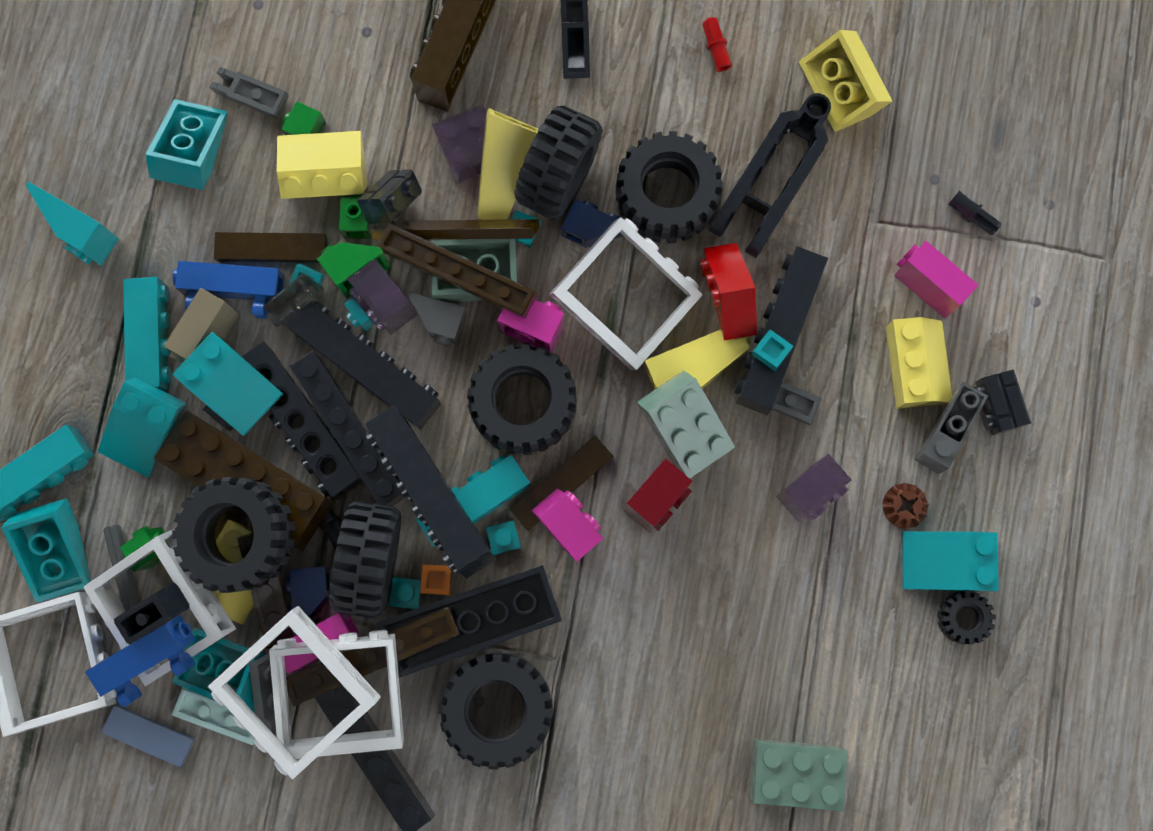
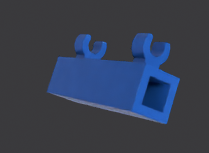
(229, 282)
(141, 655)

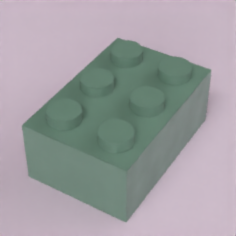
(492, 254)
(686, 424)
(798, 775)

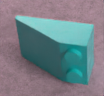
(186, 144)
(82, 234)
(227, 383)
(139, 425)
(48, 549)
(950, 560)
(212, 663)

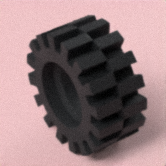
(980, 607)

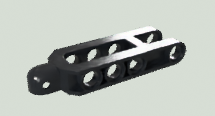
(807, 124)

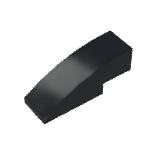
(575, 39)

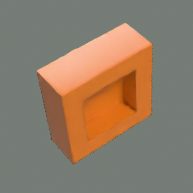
(436, 580)

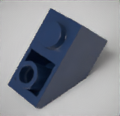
(587, 224)
(309, 589)

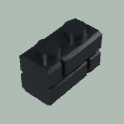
(389, 196)
(1004, 405)
(151, 613)

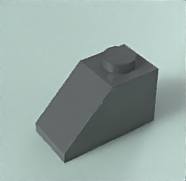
(440, 318)

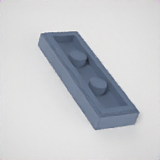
(148, 735)

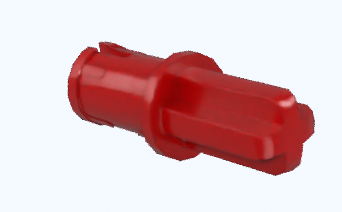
(716, 44)

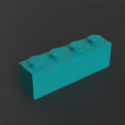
(146, 331)
(41, 468)
(489, 489)

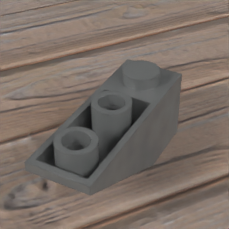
(951, 429)

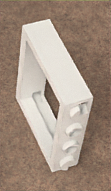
(594, 325)
(202, 601)
(329, 656)
(10, 708)
(347, 742)

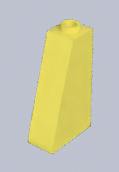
(503, 156)
(700, 358)

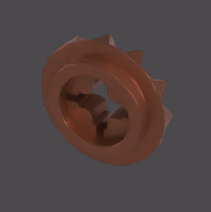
(892, 502)

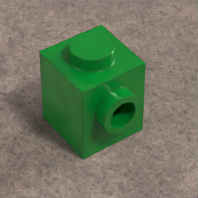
(302, 120)
(352, 219)
(140, 538)

